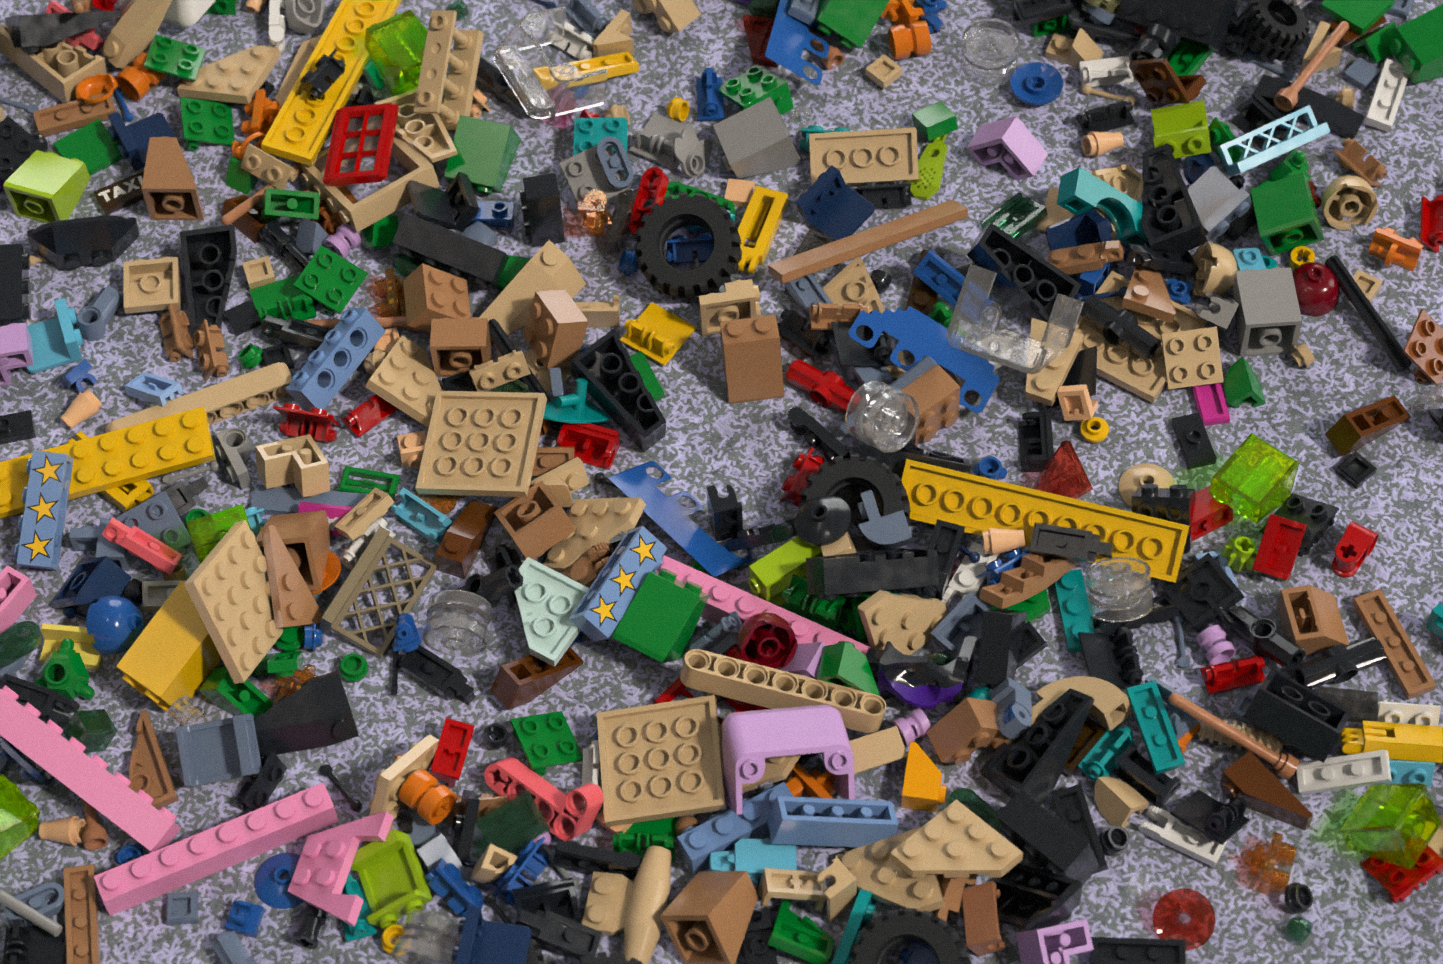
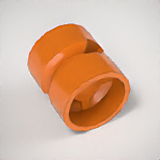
(908, 40)
(137, 79)
(427, 797)

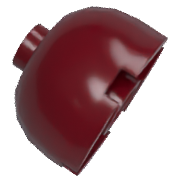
(1315, 288)
(766, 640)

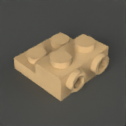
(152, 284)
(737, 302)

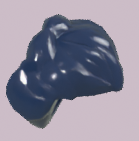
(1201, 164)

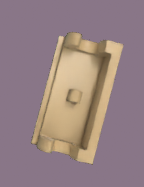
(601, 313)
(877, 749)
(791, 885)
(842, 889)

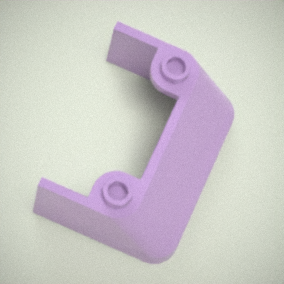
(784, 732)

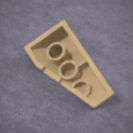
(133, 31)
(421, 131)
(545, 271)

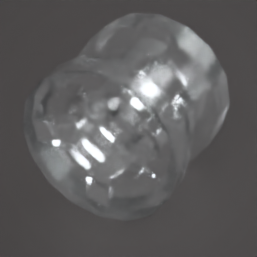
(186, 712)

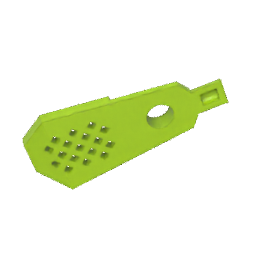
(930, 170)

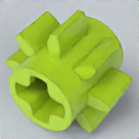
(1240, 553)

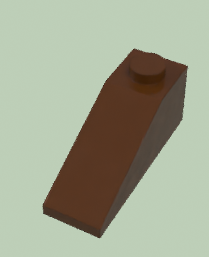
(1366, 424)
(465, 539)
(530, 677)
(1263, 792)

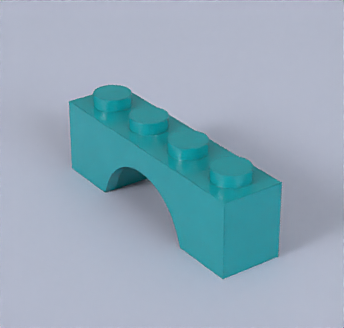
(1083, 191)

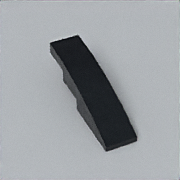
(1338, 116)

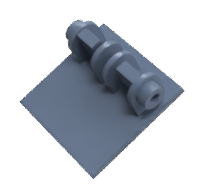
(159, 520)

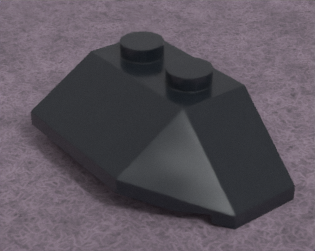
(83, 240)
(1035, 897)

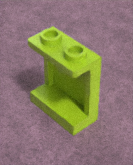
(1182, 128)
(391, 879)

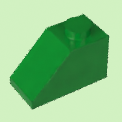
(289, 206)
(846, 667)
(232, 697)

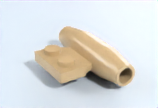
(630, 906)

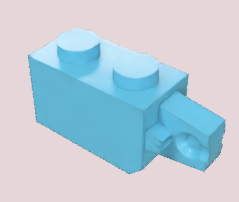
(753, 857)

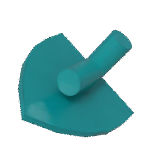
(575, 407)

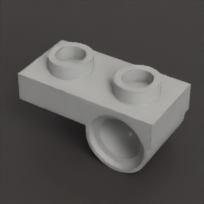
(235, 455)

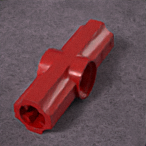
(822, 387)

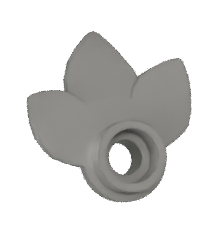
(691, 151)

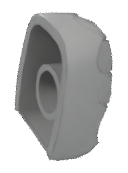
(304, 15)

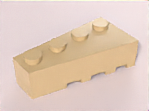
(55, 66)

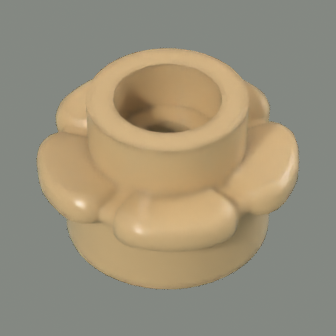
(1346, 97)
(1302, 355)

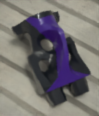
(903, 675)

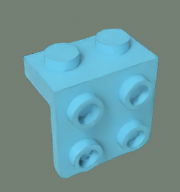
(55, 340)

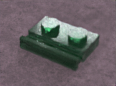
(1016, 216)
(514, 823)

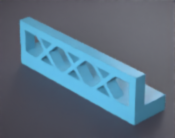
(1279, 147)

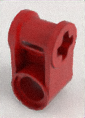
(1353, 549)

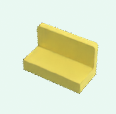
(82, 641)

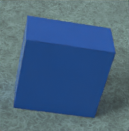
(1092, 280)

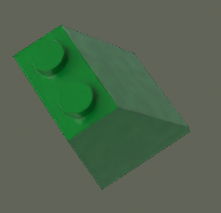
(849, 19)
(1420, 45)
(483, 153)
(1286, 213)
(662, 616)

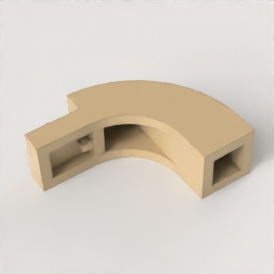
(1110, 703)

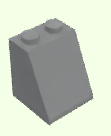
(756, 141)
(1267, 311)

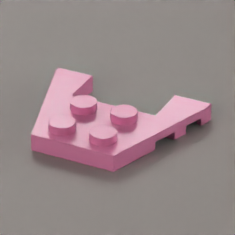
(327, 862)

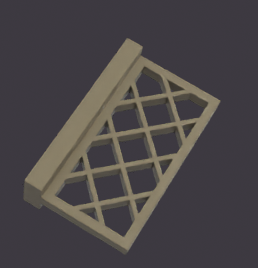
(356, 581)

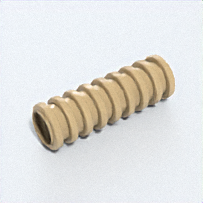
(1265, 738)

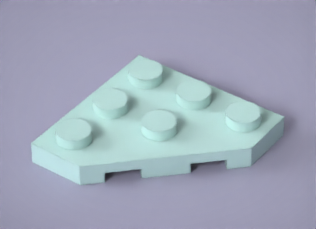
(545, 610)

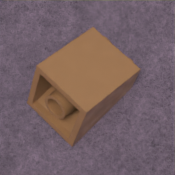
(169, 183)
(752, 359)
(307, 541)
(711, 917)

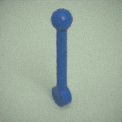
(128, 116)

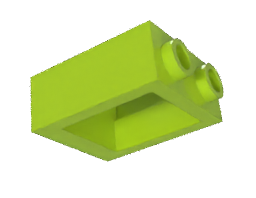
(775, 570)

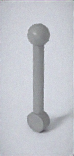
(169, 479)

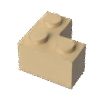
(670, 14)
(296, 462)

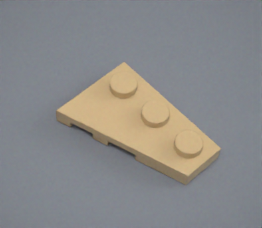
(854, 286)
(1044, 385)

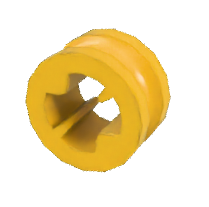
(1302, 251)

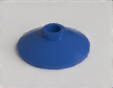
(1040, 76)
(270, 888)

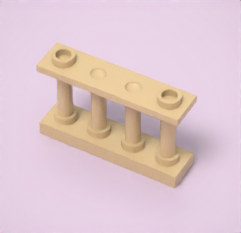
(462, 70)

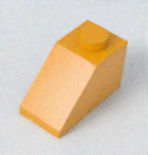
(922, 782)

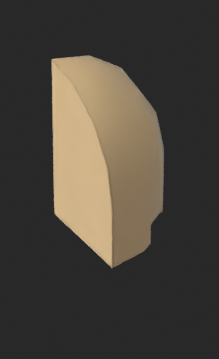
(1118, 800)
(492, 864)

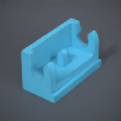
(421, 517)

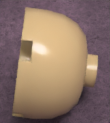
(1349, 198)
(1216, 268)

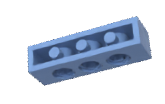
(348, 353)

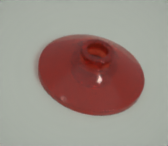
(1197, 929)

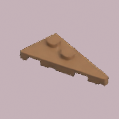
(1149, 295)
(289, 593)
(148, 765)

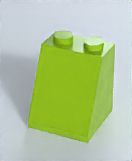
(47, 187)

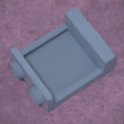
(218, 750)

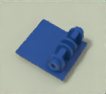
(527, 864)

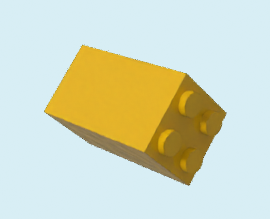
(171, 653)

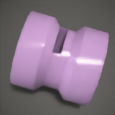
(343, 240)
(1215, 644)
(912, 726)

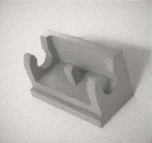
(1220, 310)

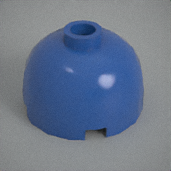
(114, 624)

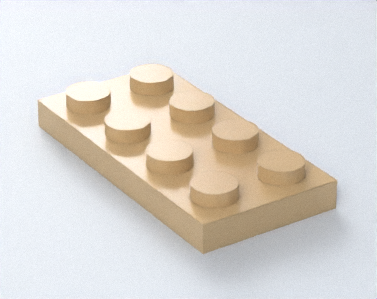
(866, 155)

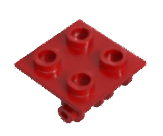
(298, 422)
(1401, 880)

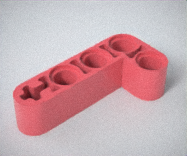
(561, 811)

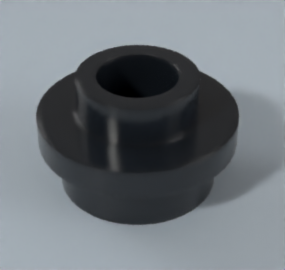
(1118, 835)
(1298, 897)

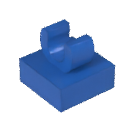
(77, 375)
(244, 918)

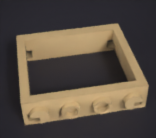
(380, 202)

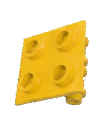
(657, 333)

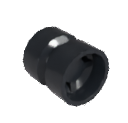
(1154, 43)

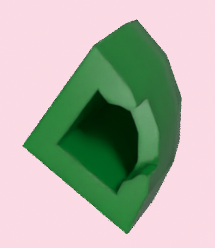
(1375, 43)
(380, 233)
(1242, 385)

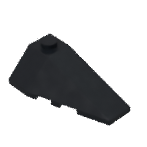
(45, 29)
(1167, 207)
(208, 272)
(897, 459)
(307, 718)
(1040, 751)

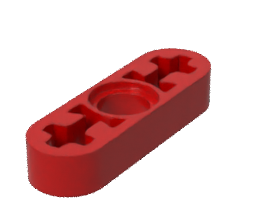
(647, 192)

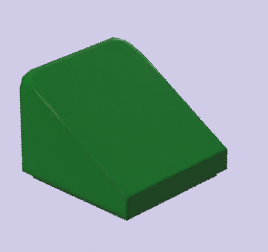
(239, 178)

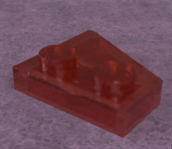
(758, 34)
(1064, 474)

